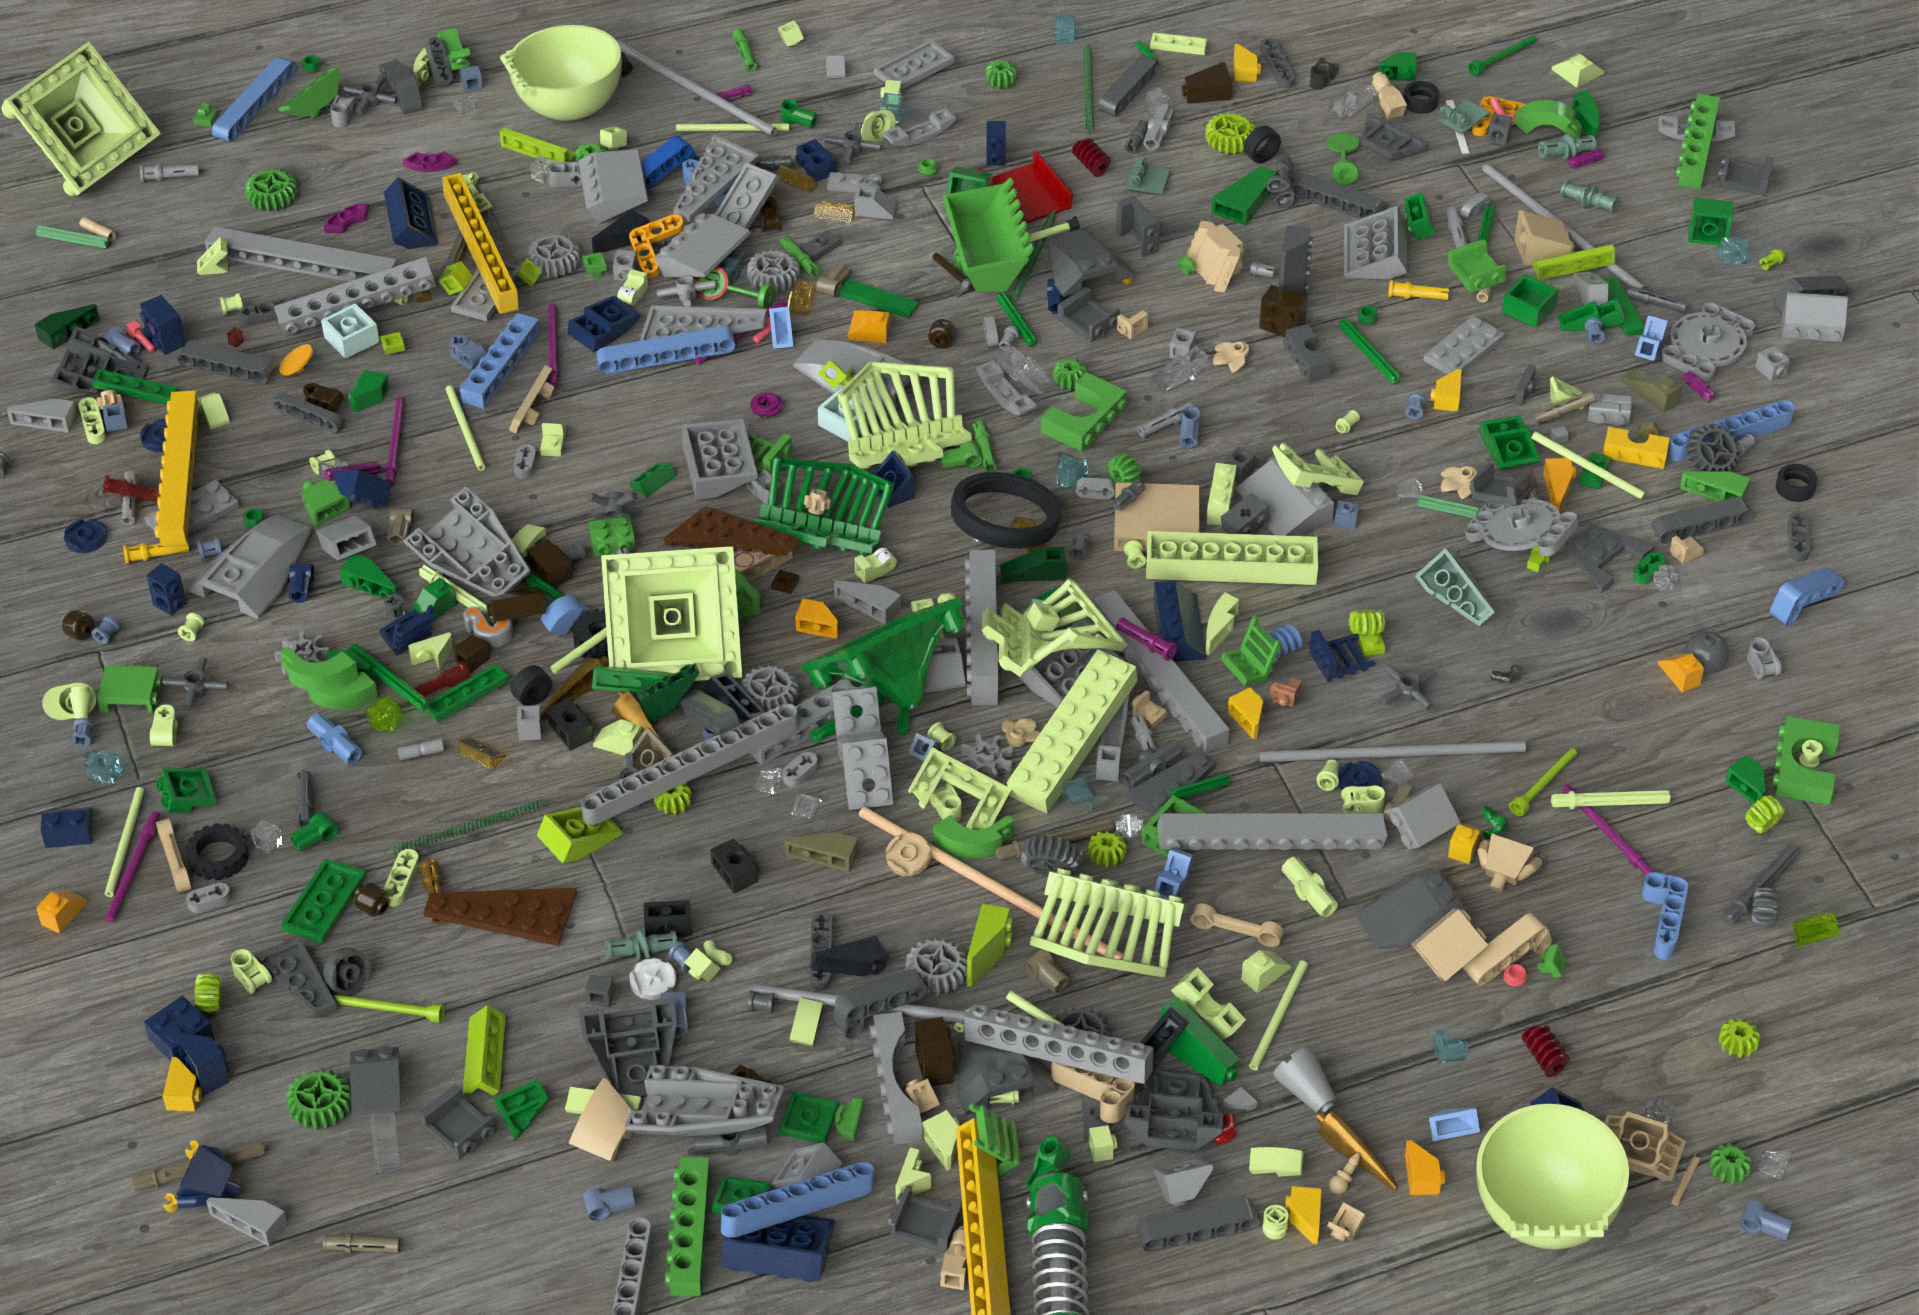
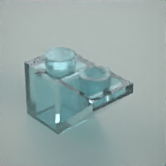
(1070, 470)

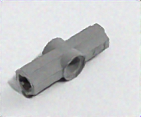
(1158, 127)

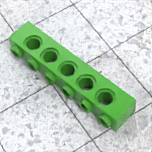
(1698, 141)
(688, 1280)

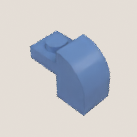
(1652, 338)
(562, 614)
(1175, 875)

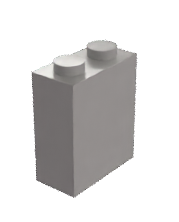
(346, 537)
(1424, 816)

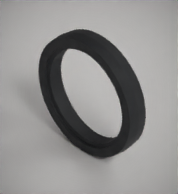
(1000, 535)

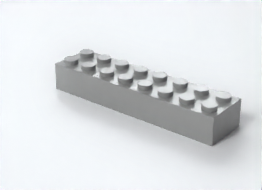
(983, 653)

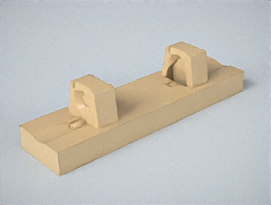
(525, 412)

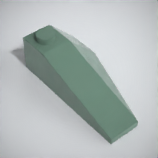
(1455, 585)

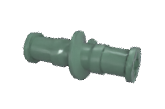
(1567, 146)
(1590, 196)
(640, 944)

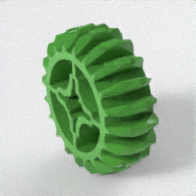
(271, 189)
(318, 1098)

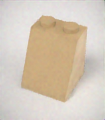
(1541, 237)

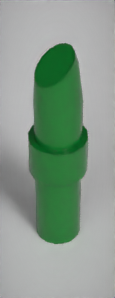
(1145, 50)

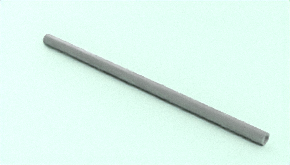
(697, 89)
(1541, 210)
(1392, 751)
(829, 999)

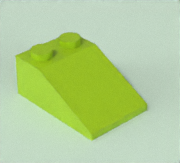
(571, 837)
(988, 941)

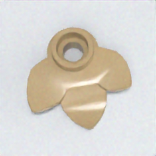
(1230, 354)
(1457, 480)
(1020, 732)

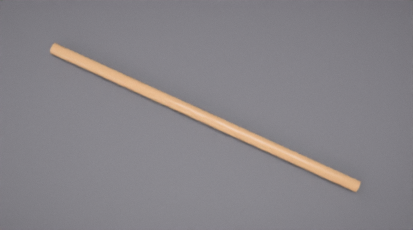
(979, 877)

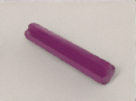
(370, 468)

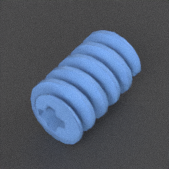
(1289, 639)

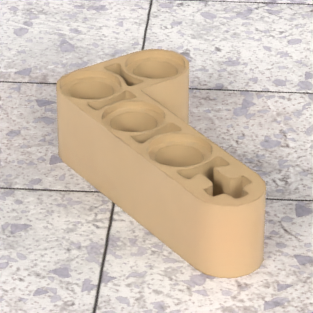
(1508, 947)
(1109, 1090)

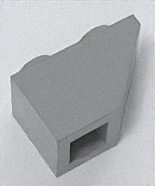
(873, 203)

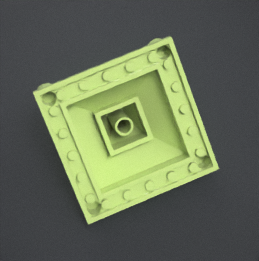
(81, 118)
(673, 611)

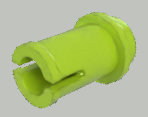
(1775, 257)

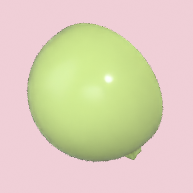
(565, 70)
(1552, 1175)

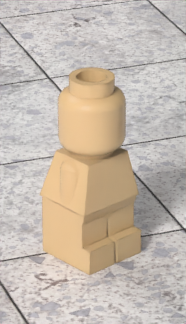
(1389, 96)
(955, 1262)

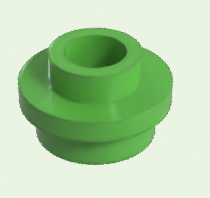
(927, 166)
(1186, 265)

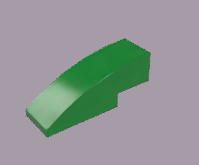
(1586, 112)
(1575, 319)

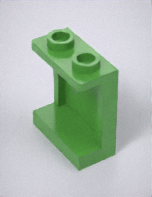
(1475, 266)
(129, 686)

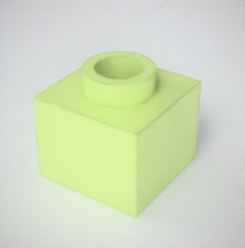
(790, 33)
(891, 87)
(613, 137)
(1043, 617)
(701, 966)
(1102, 1143)

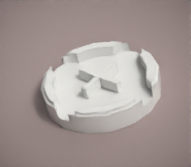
(652, 979)

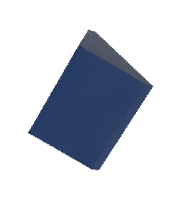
(896, 471)

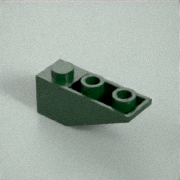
(58, 327)
(1041, 564)
(663, 696)

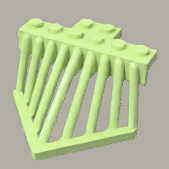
(911, 442)
(1024, 646)
(1112, 898)

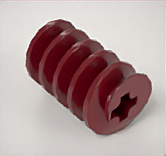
(1091, 156)
(1546, 1049)

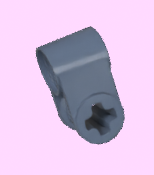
(466, 351)

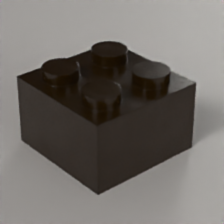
(1282, 310)
(934, 1051)

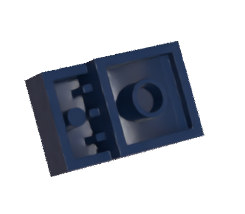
(602, 323)

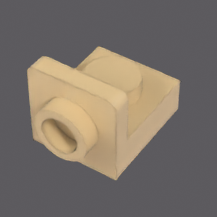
(1133, 326)
(1685, 549)
(1153, 713)
(921, 1095)

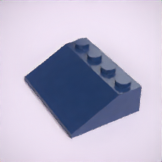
(785, 1249)

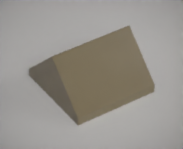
(649, 750)

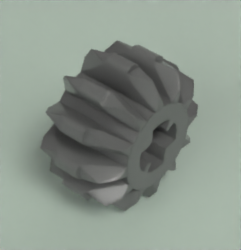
(1764, 906)

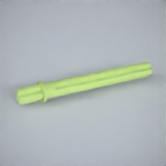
(460, 594)
(1610, 798)

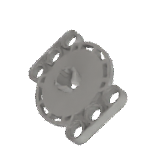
(1721, 339)
(1522, 526)

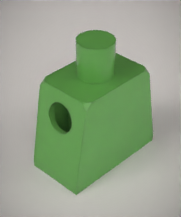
(323, 501)

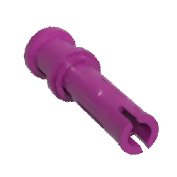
(1154, 642)

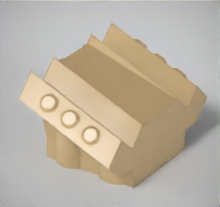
(1216, 254)
(1647, 1144)

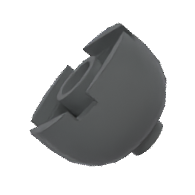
(1709, 650)
(346, 971)

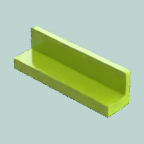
(534, 147)
(1574, 262)
(484, 1051)

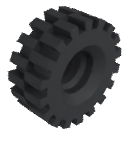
(584, 630)

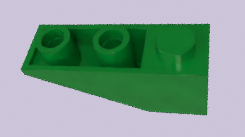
(365, 576)

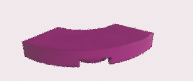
(429, 162)
(340, 222)

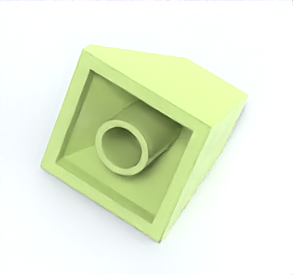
(1577, 70)

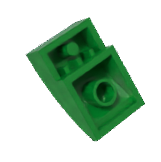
(1509, 442)

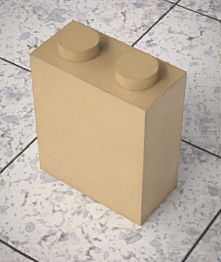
(1450, 944)

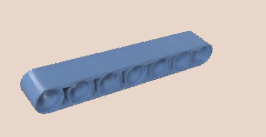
(254, 99)
(665, 349)
(1753, 422)
(797, 1199)

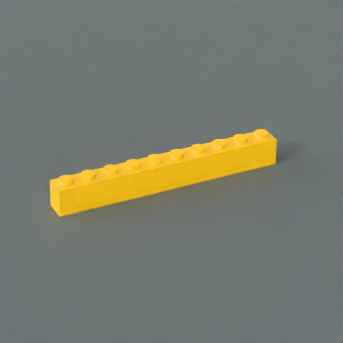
(480, 243)
(178, 468)
(982, 1225)

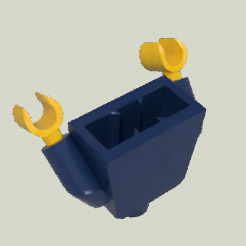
(204, 1178)

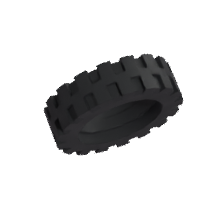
(222, 868)

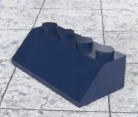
(409, 215)
(1179, 620)

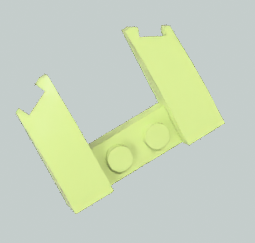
(1331, 471)
(941, 766)

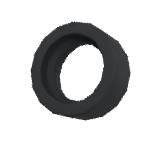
(1419, 105)
(1268, 150)
(1795, 493)

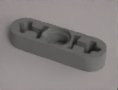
(442, 55)
(1795, 542)

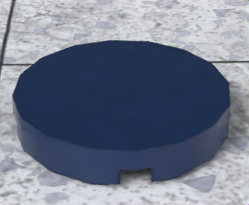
(153, 435)
(85, 536)
(1359, 775)

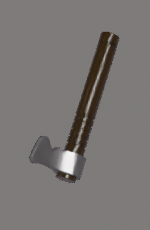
(966, 283)

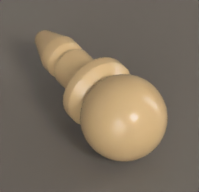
(1339, 1183)

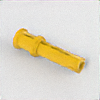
(1407, 289)
(145, 551)

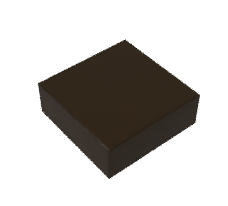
(785, 581)

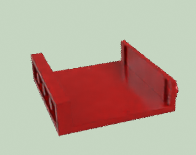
(1037, 189)

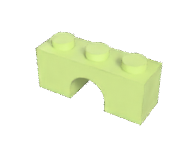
(1221, 492)
(1194, 992)

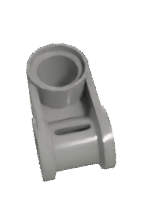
(342, 110)
(563, 174)
(761, 486)
(1762, 658)

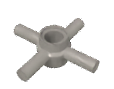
(686, 289)

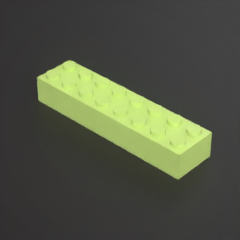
(1232, 557)
(1072, 731)

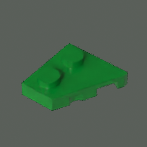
(521, 1106)

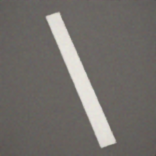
(1461, 139)

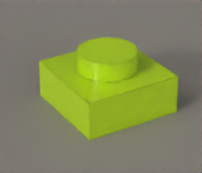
(529, 272)
(392, 343)
(1371, 644)

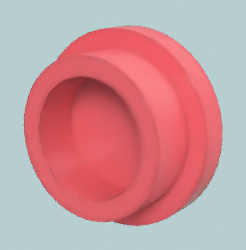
(1515, 975)

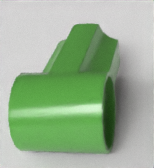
(966, 455)

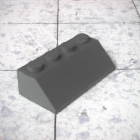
(1295, 259)

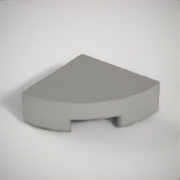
(1240, 1100)

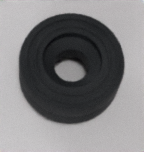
(531, 685)

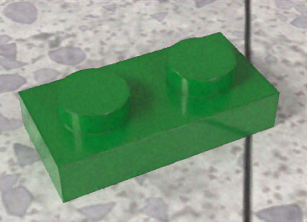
(1590, 479)

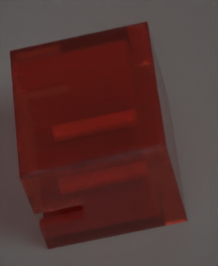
(235, 337)

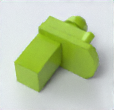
(1537, 560)

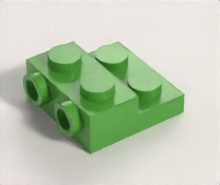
(611, 535)

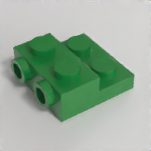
(184, 789)

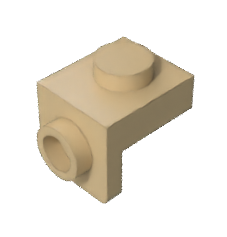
(1346, 1223)

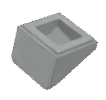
(835, 66)

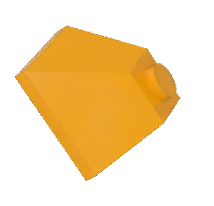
(870, 326)

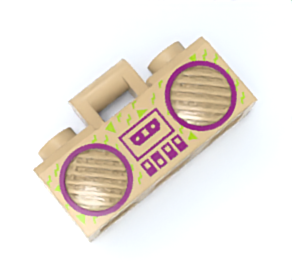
(756, 563)

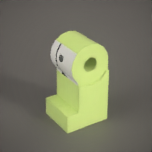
(633, 288)
(874, 565)

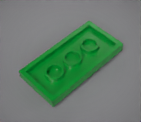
(323, 900)

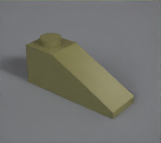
(1654, 387)
(826, 849)

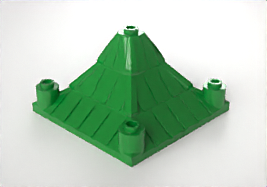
(891, 655)

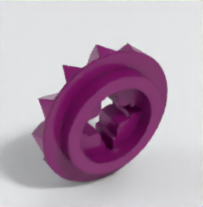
(758, 404)

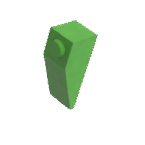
(1715, 485)

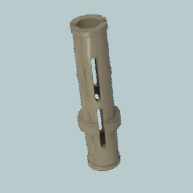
(1566, 406)
(361, 1243)

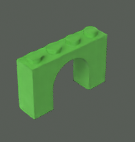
(1081, 431)
(1792, 778)

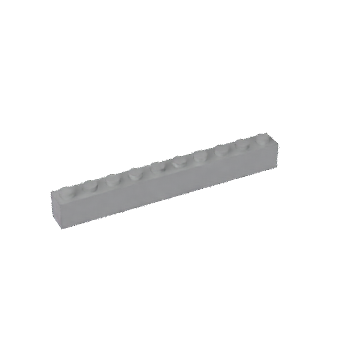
(298, 256)
(1167, 680)
(1271, 831)

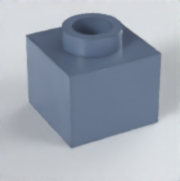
(471, 78)
(115, 417)
(1346, 515)
(919, 744)

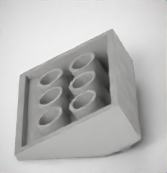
(612, 183)
(700, 246)
(1376, 246)
(718, 457)
(1290, 506)
(1059, 671)

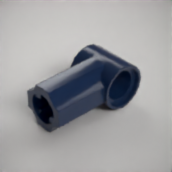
(1054, 297)
(300, 578)

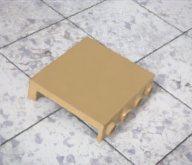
(1156, 509)

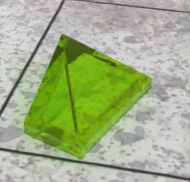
(1815, 928)

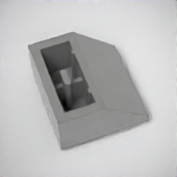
(945, 667)

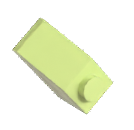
(618, 737)
(1263, 969)
(941, 1137)

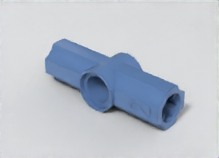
(334, 738)

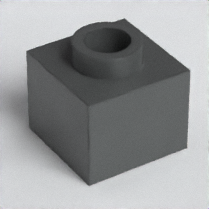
(599, 990)

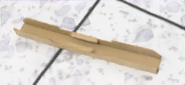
(1685, 1180)

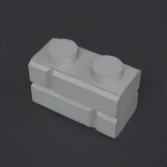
(1610, 409)

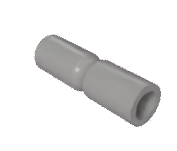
(423, 748)

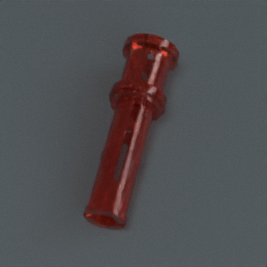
(124, 488)
(446, 679)

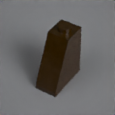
(1208, 85)
(516, 604)

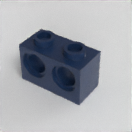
(996, 143)
(815, 160)
(166, 589)

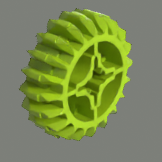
(1228, 132)

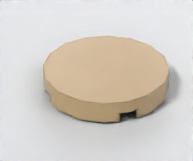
(908, 854)

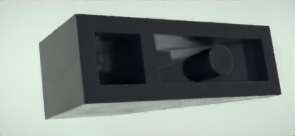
(617, 234)
(729, 692)
(854, 958)
(1164, 1035)

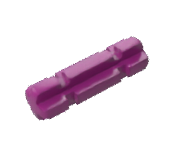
(735, 93)
(1586, 158)
(1698, 386)

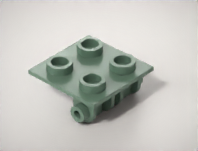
(1462, 116)
(1146, 178)

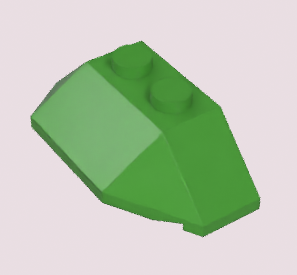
(314, 96)

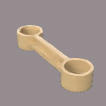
(173, 855)
(1212, 918)

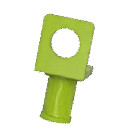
(841, 378)

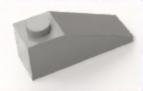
(1591, 287)
(45, 414)
(869, 599)
(251, 1217)

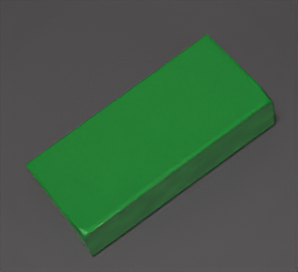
(653, 479)

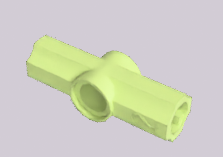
(1309, 887)

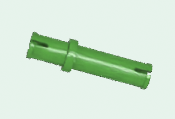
(742, 44)
(804, 260)
(983, 440)

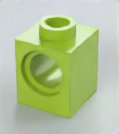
(455, 278)

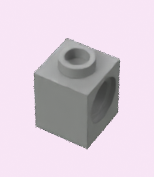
(623, 263)
(1182, 342)
(1772, 363)
(529, 722)

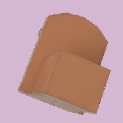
(1285, 694)

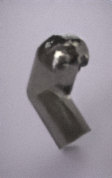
(1508, 677)

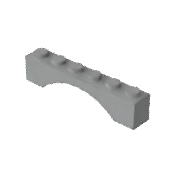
(1112, 745)
(904, 1115)

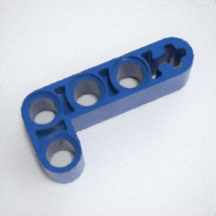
(666, 159)

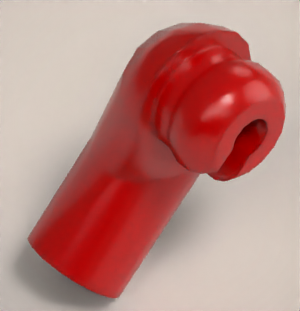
(1228, 1130)

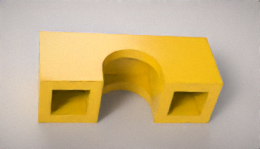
(1621, 448)

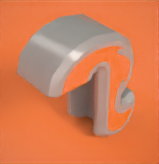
(494, 635)

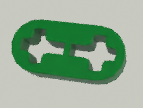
(1645, 565)

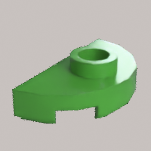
(848, 1118)

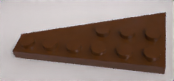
(719, 529)
(519, 913)

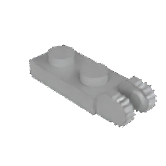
(850, 182)

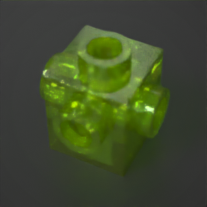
(384, 714)

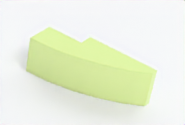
(1221, 621)

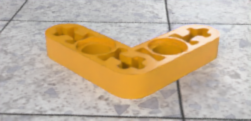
(1486, 104)
(649, 238)

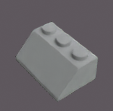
(1814, 317)

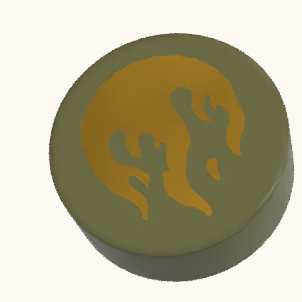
(1647, 428)

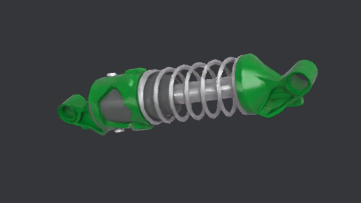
(1057, 1228)

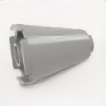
(1306, 1080)

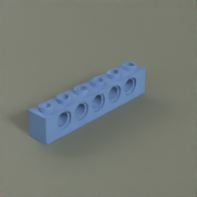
(500, 360)

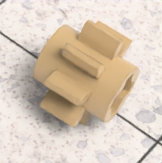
(108, 397)
(817, 502)

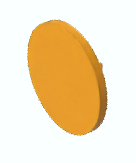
(296, 360)

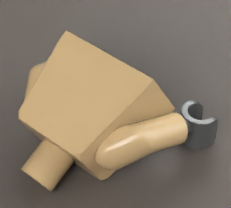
(1507, 861)

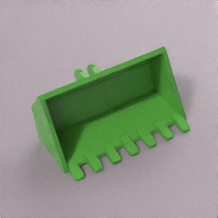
(988, 235)

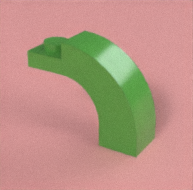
(456, 54)
(1547, 113)
(321, 675)
(351, 696)
(969, 842)

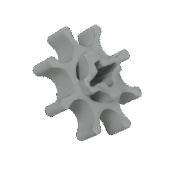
(304, 648)
(987, 756)

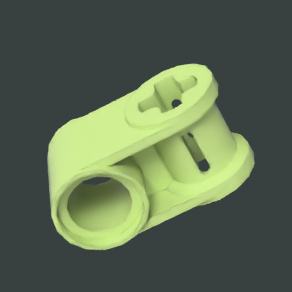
(164, 727)
(1364, 800)
(947, 802)
(249, 970)

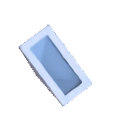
(781, 327)
(1453, 1123)

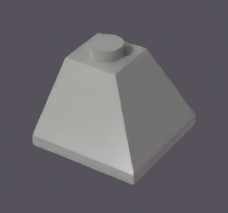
(806, 1163)
(1182, 1179)

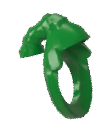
(1495, 820)

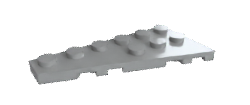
(713, 176)
(682, 319)

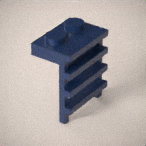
(408, 630)
(1327, 661)

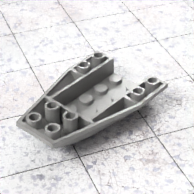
(845, 356)
(471, 547)
(255, 565)
(702, 1103)

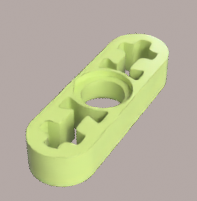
(94, 414)
(400, 869)

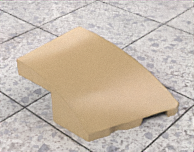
(602, 1122)

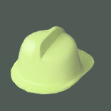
(875, 124)
(58, 703)

